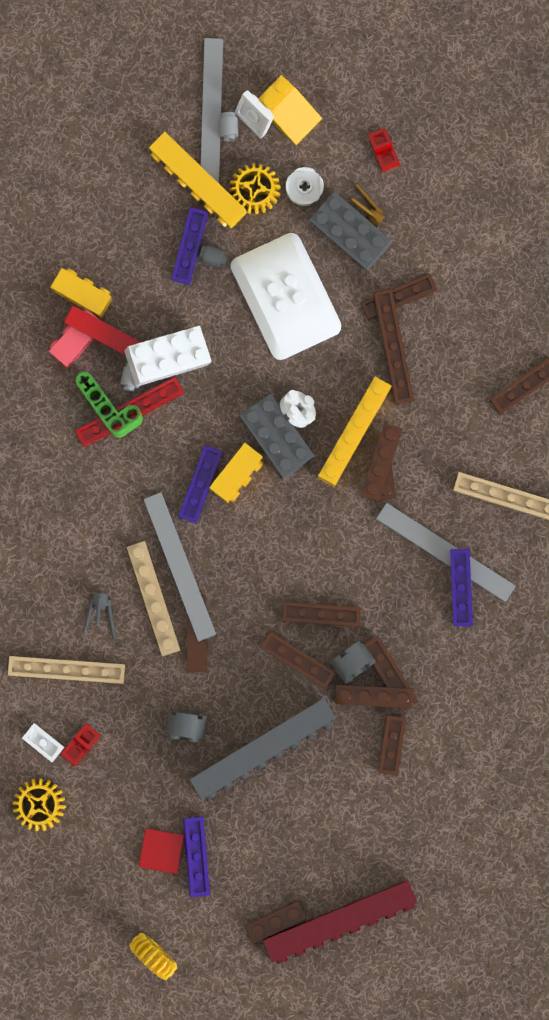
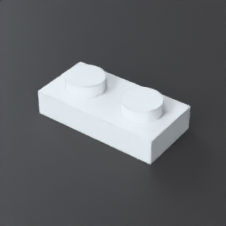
(43, 742)

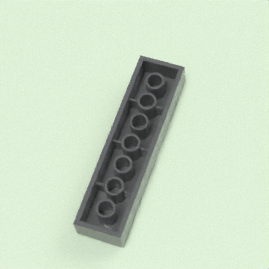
(263, 748)

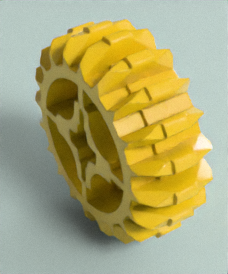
(262, 190)
(31, 798)
(153, 956)

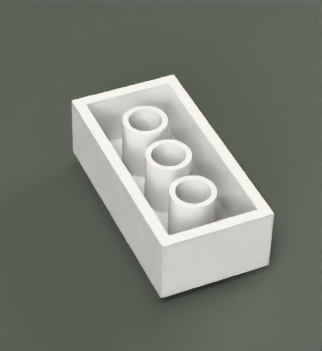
(167, 356)

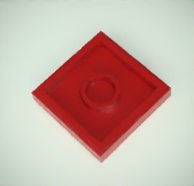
(161, 851)

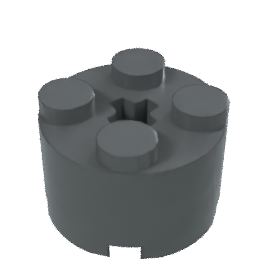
(352, 662)
(186, 724)

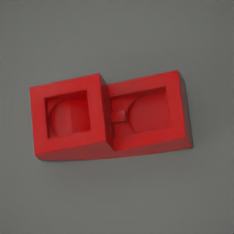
(383, 149)
(80, 745)

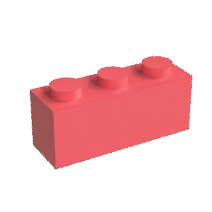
(70, 345)

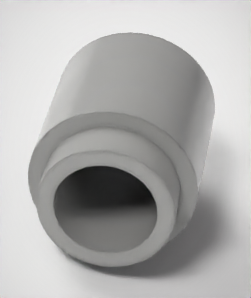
(228, 126)
(127, 379)

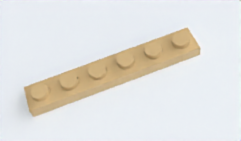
(502, 495)
(153, 598)
(66, 669)

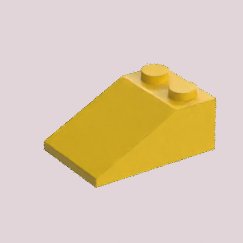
(290, 110)

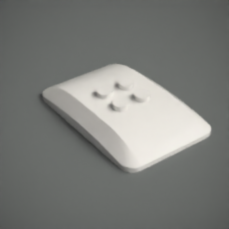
(286, 296)

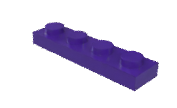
(190, 246)
(200, 484)
(461, 587)
(196, 856)

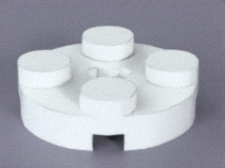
(296, 179)
(291, 402)

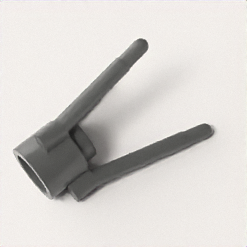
(100, 602)

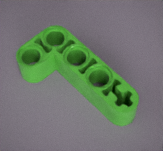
(103, 403)

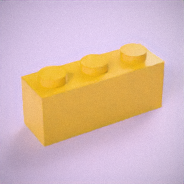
(81, 292)
(237, 473)

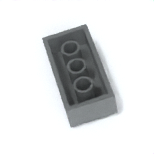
(351, 231)
(276, 437)

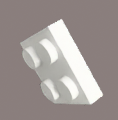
(254, 114)

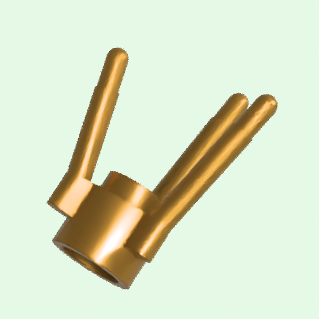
(374, 216)

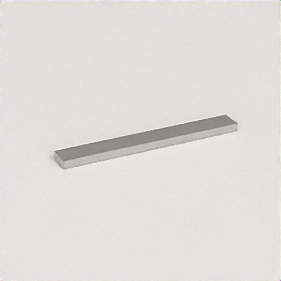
(211, 106)
(441, 550)
(180, 567)

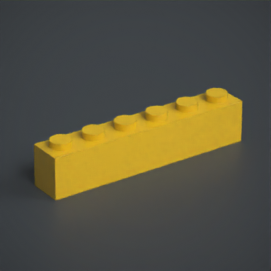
(194, 177)
(354, 432)

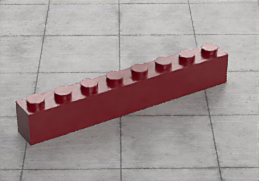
(341, 920)

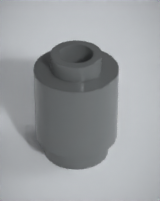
(213, 255)

